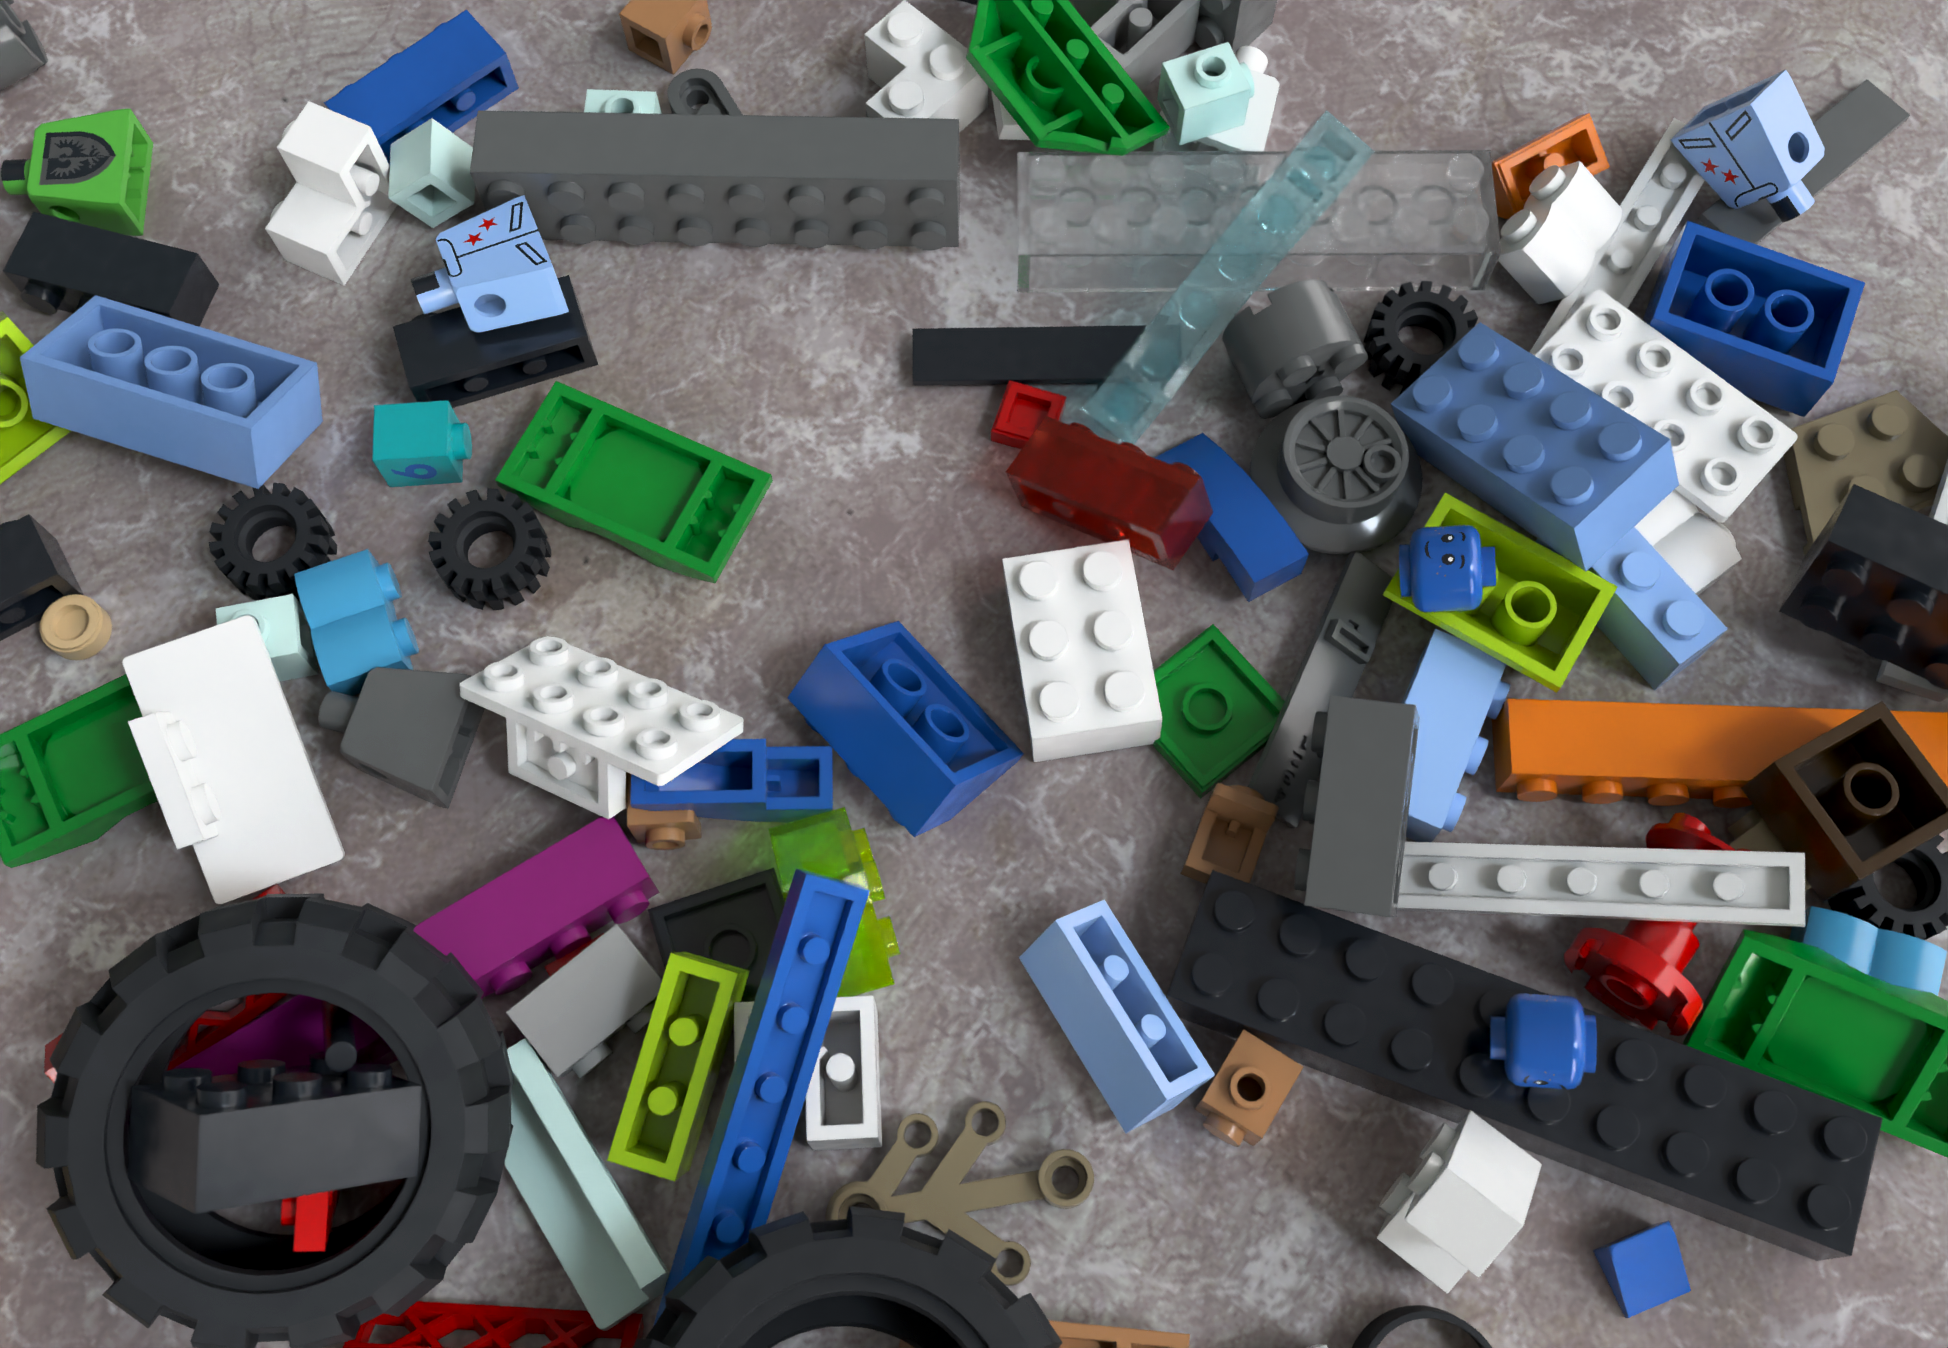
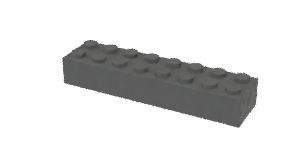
(724, 177)

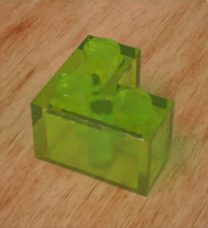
(831, 848)

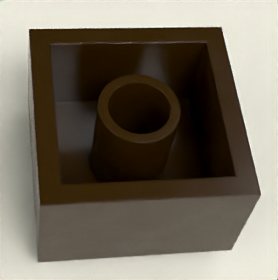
(1852, 800)

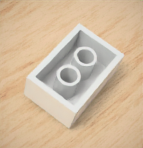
(1082, 651)

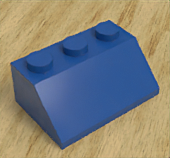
(903, 725)

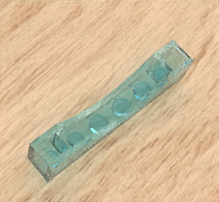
(1226, 278)

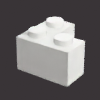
(921, 70)
(337, 193)
(845, 1083)
(1459, 1202)

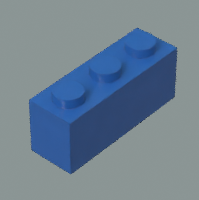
(437, 78)

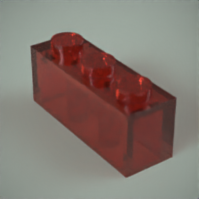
(1111, 491)

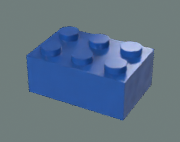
(1755, 316)

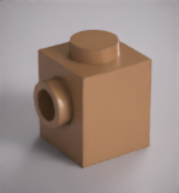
(666, 30)
(1247, 1091)

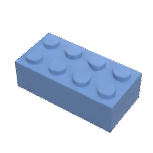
(173, 390)
(1536, 445)

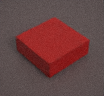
(1022, 413)

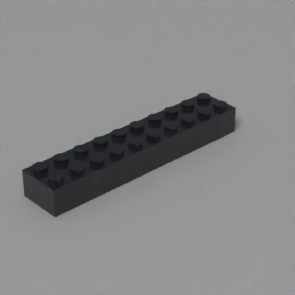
(1420, 1033)

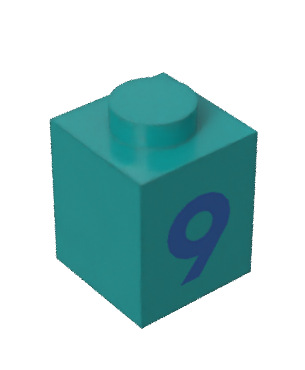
(420, 443)

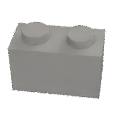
(589, 1004)

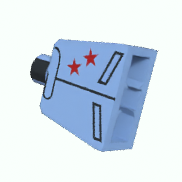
(1755, 146)
(494, 271)

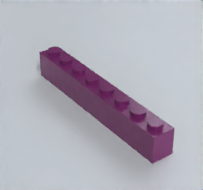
(494, 932)

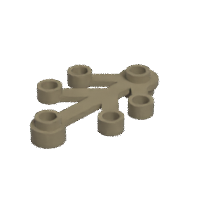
(947, 1201)

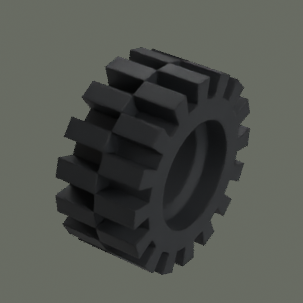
(1413, 309)
(254, 518)
(472, 522)
(1930, 911)

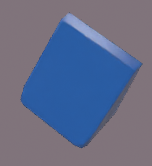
(1644, 1268)

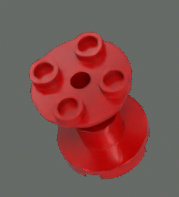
(1643, 966)

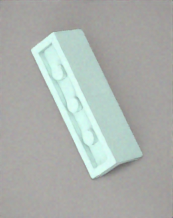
(577, 1198)

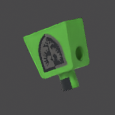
(87, 171)

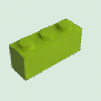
(678, 1066)

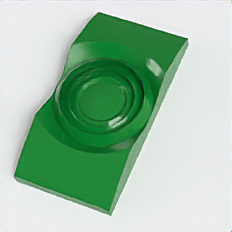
(634, 483)
(71, 775)
(1832, 1033)

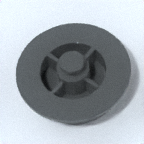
(1338, 473)

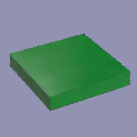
(1212, 710)

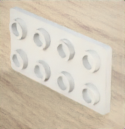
(1715, 432)
(587, 722)
(229, 760)

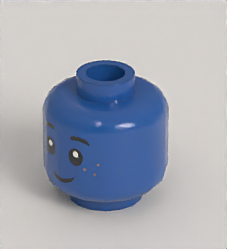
(1446, 568)
(1544, 1041)

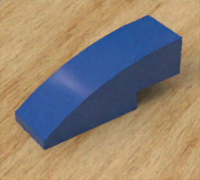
(1244, 524)
(747, 784)

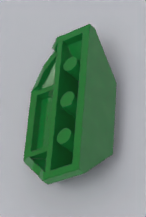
(1059, 78)

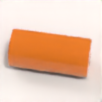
(1561, 146)

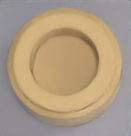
(75, 627)

